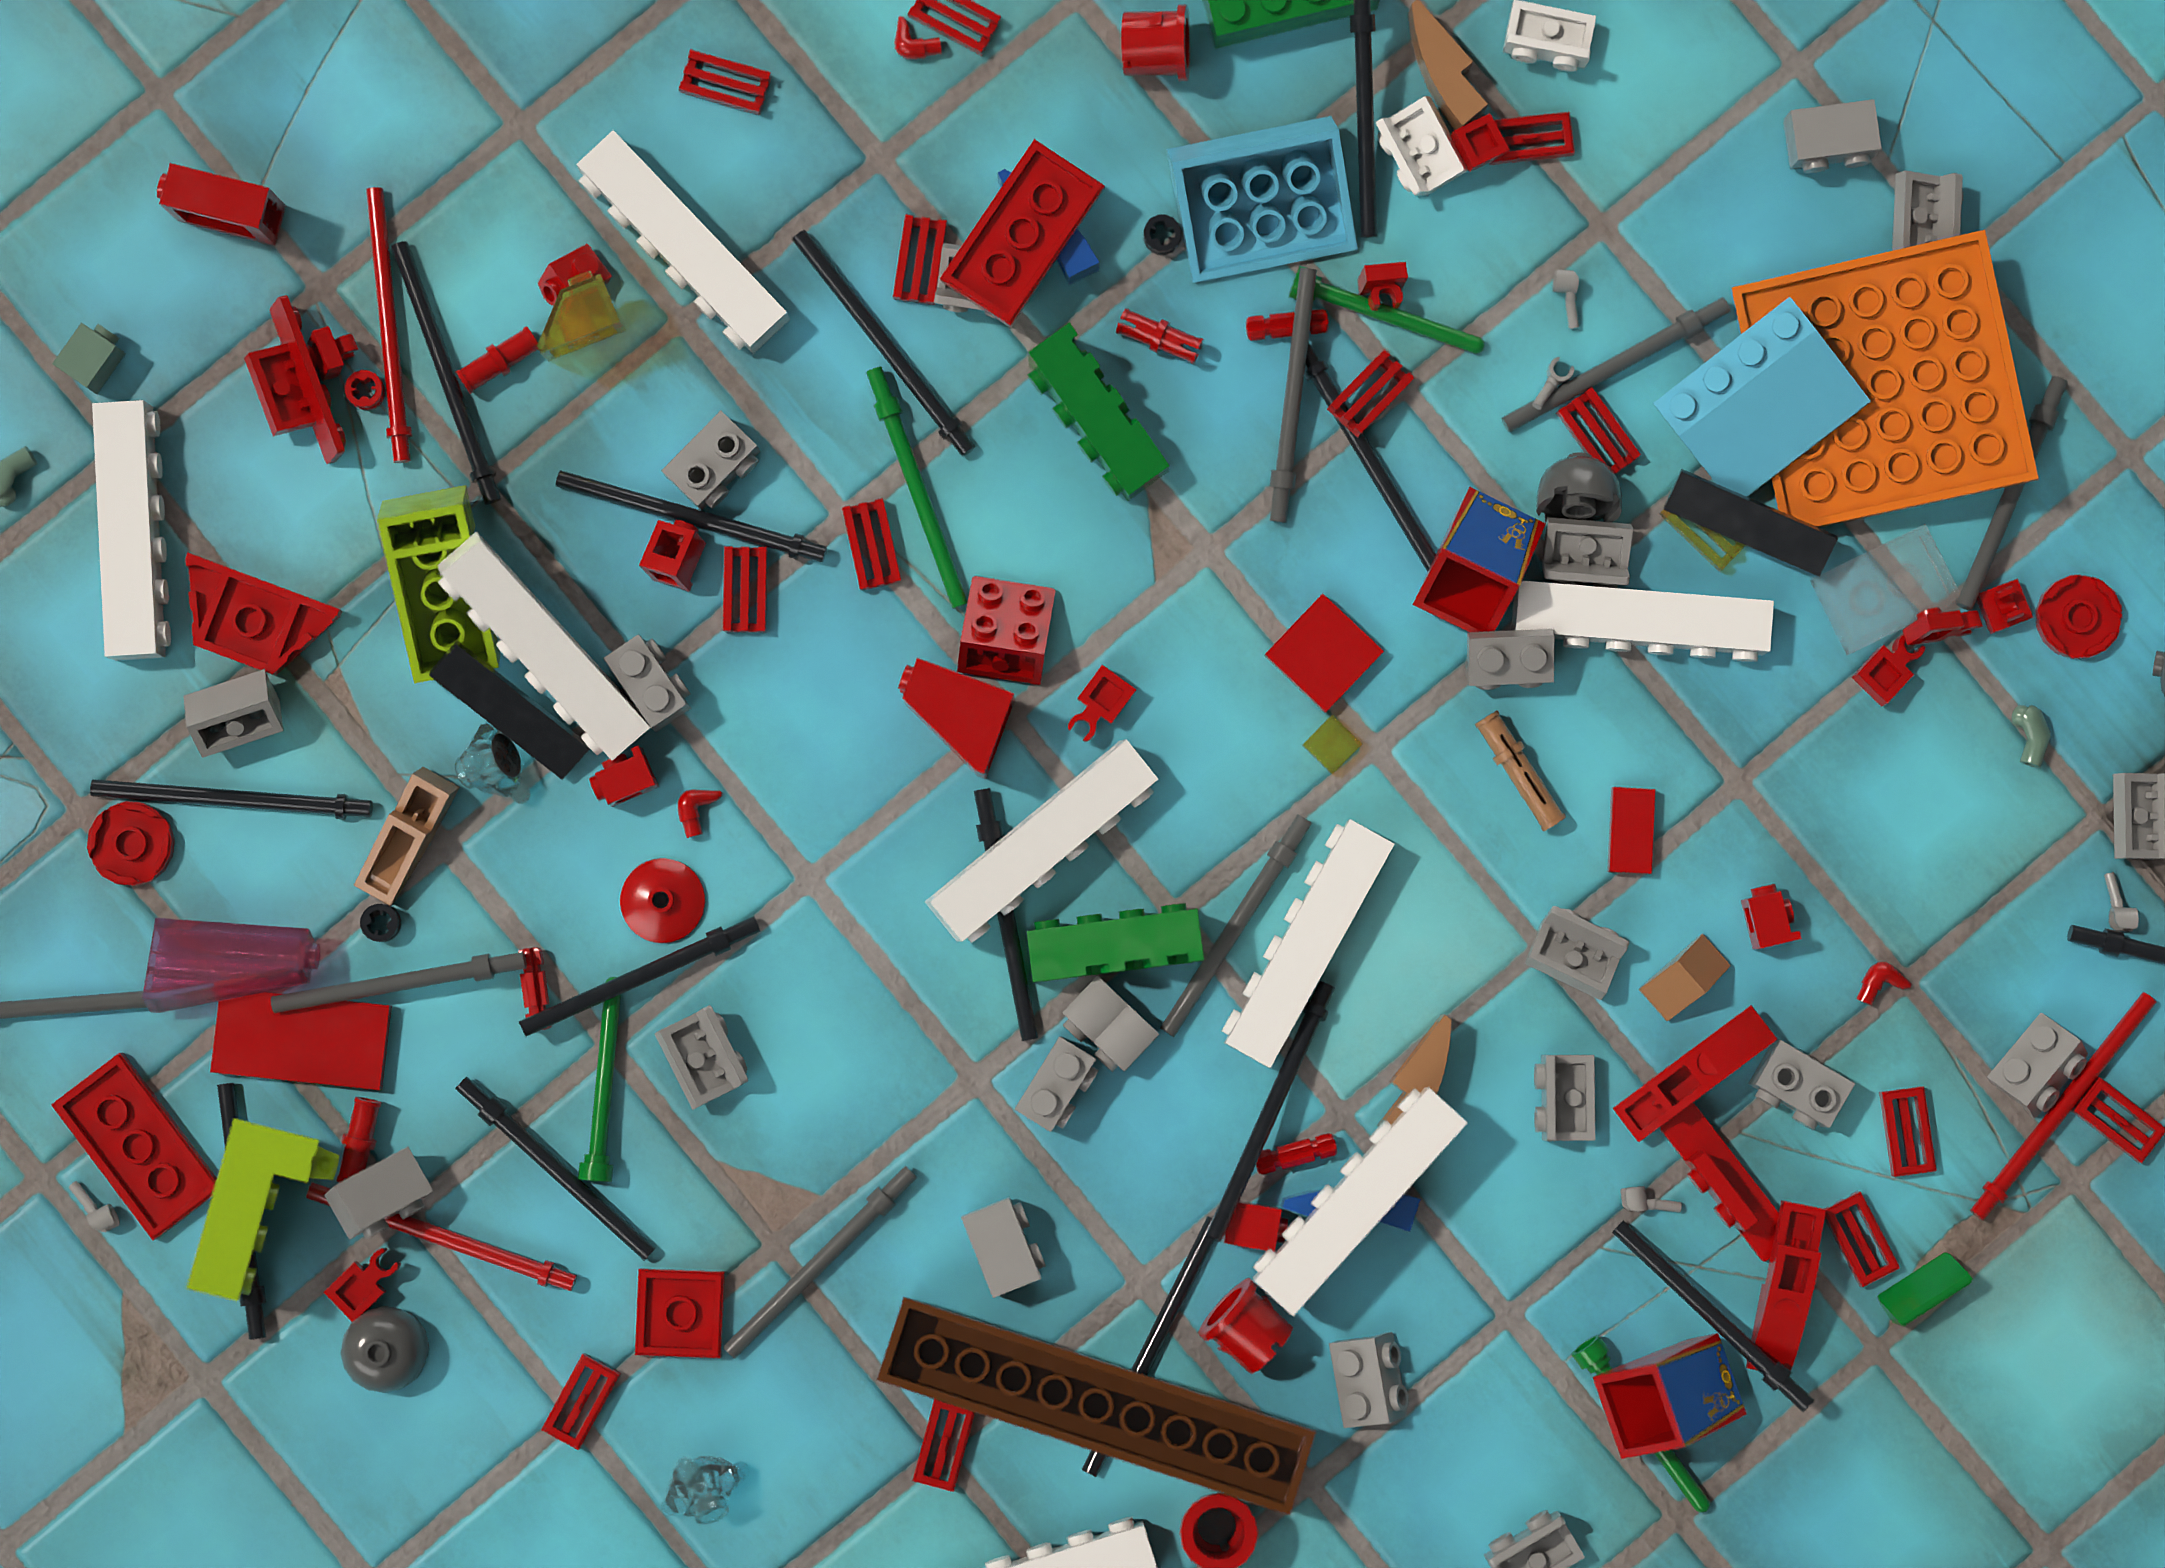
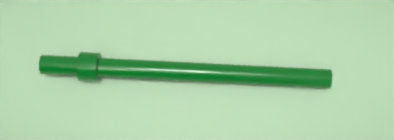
(889, 411)

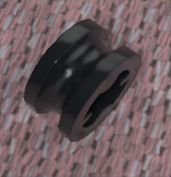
(1154, 245)
(393, 925)

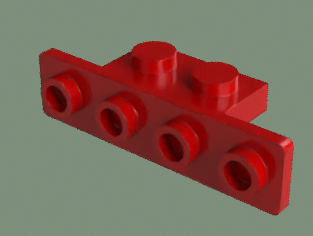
(290, 386)
(1725, 1179)

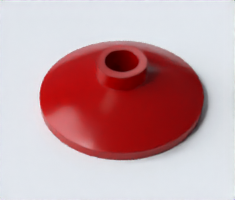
(684, 905)

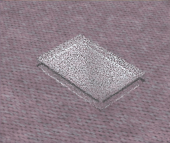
(1885, 589)

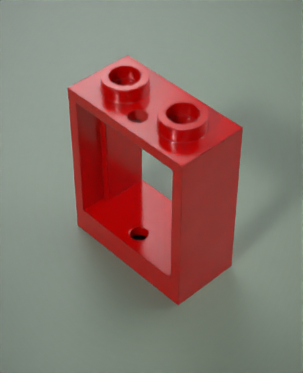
(221, 203)

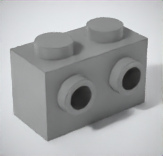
(1832, 135)
(712, 462)
(647, 683)
(233, 713)
(1055, 1084)
(1801, 1085)
(378, 1194)
(1003, 1247)

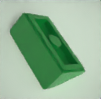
(1923, 1289)

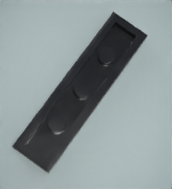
(1750, 522)
(509, 710)

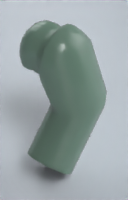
(9, 469)
(2037, 734)

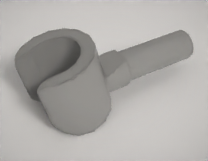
(1567, 282)
(1551, 384)
(2119, 917)
(1635, 1200)
(99, 1219)

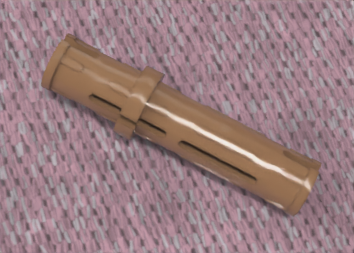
(1519, 769)

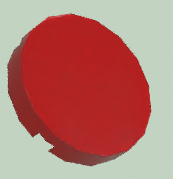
(2078, 616)
(130, 843)

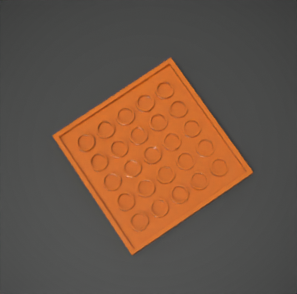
(1933, 358)

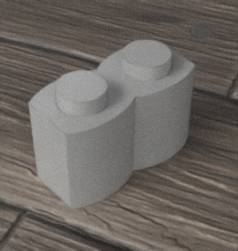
(1109, 1025)

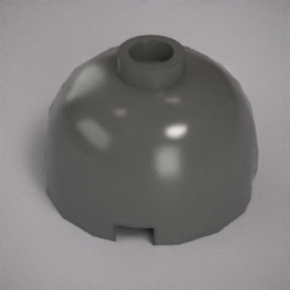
(1579, 490)
(384, 1349)

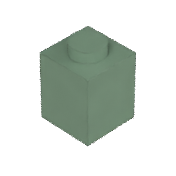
(90, 356)

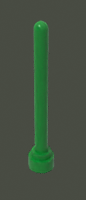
(1392, 316)
(596, 1163)
(1594, 1357)

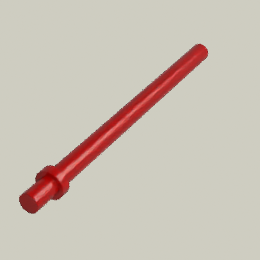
(398, 430)
(1996, 1191)
(544, 1273)

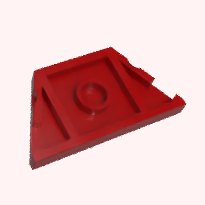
(252, 617)

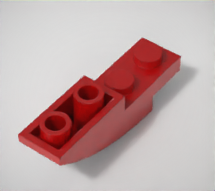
(1695, 1073)
(1789, 1282)

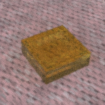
(1332, 744)

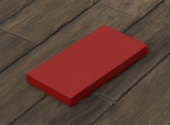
(1022, 233)
(315, 1044)
(137, 1146)

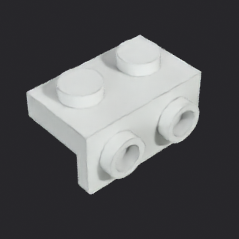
(1549, 35)
(1421, 147)

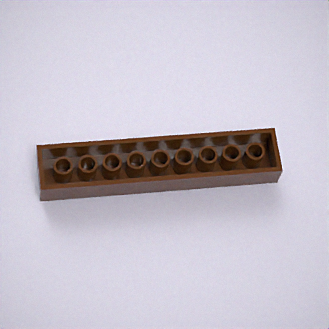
(1097, 1405)

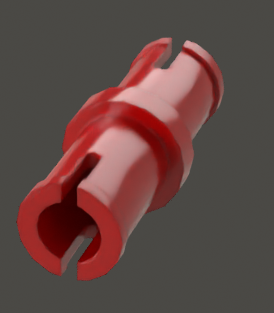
(1159, 336)
(498, 360)
(359, 1137)

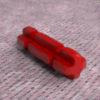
(1281, 325)
(534, 982)
(1296, 1153)

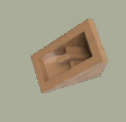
(1685, 978)

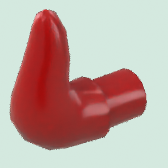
(914, 48)
(688, 808)
(1876, 977)

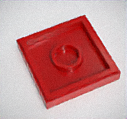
(1323, 653)
(680, 1313)

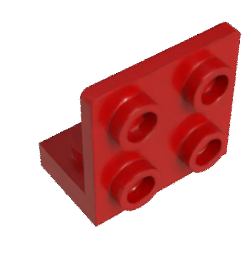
(1005, 630)

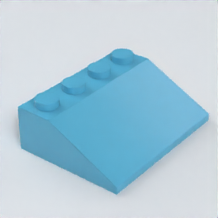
(1262, 198)
(1762, 400)

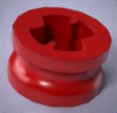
(364, 402)

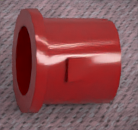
(1156, 43)
(1246, 1326)
(1210, 1555)

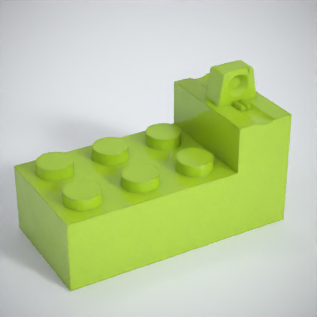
(415, 538)
(239, 1199)

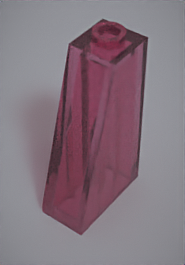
(222, 961)

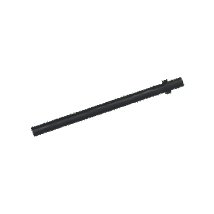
(1317, 373)
(949, 427)
(482, 472)
(795, 546)
(338, 806)
(1314, 1013)
(1163, 1322)

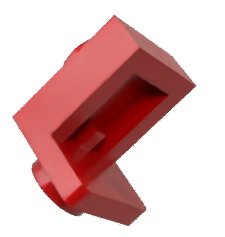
(572, 264)

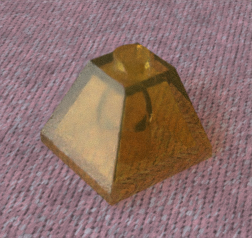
(580, 317)

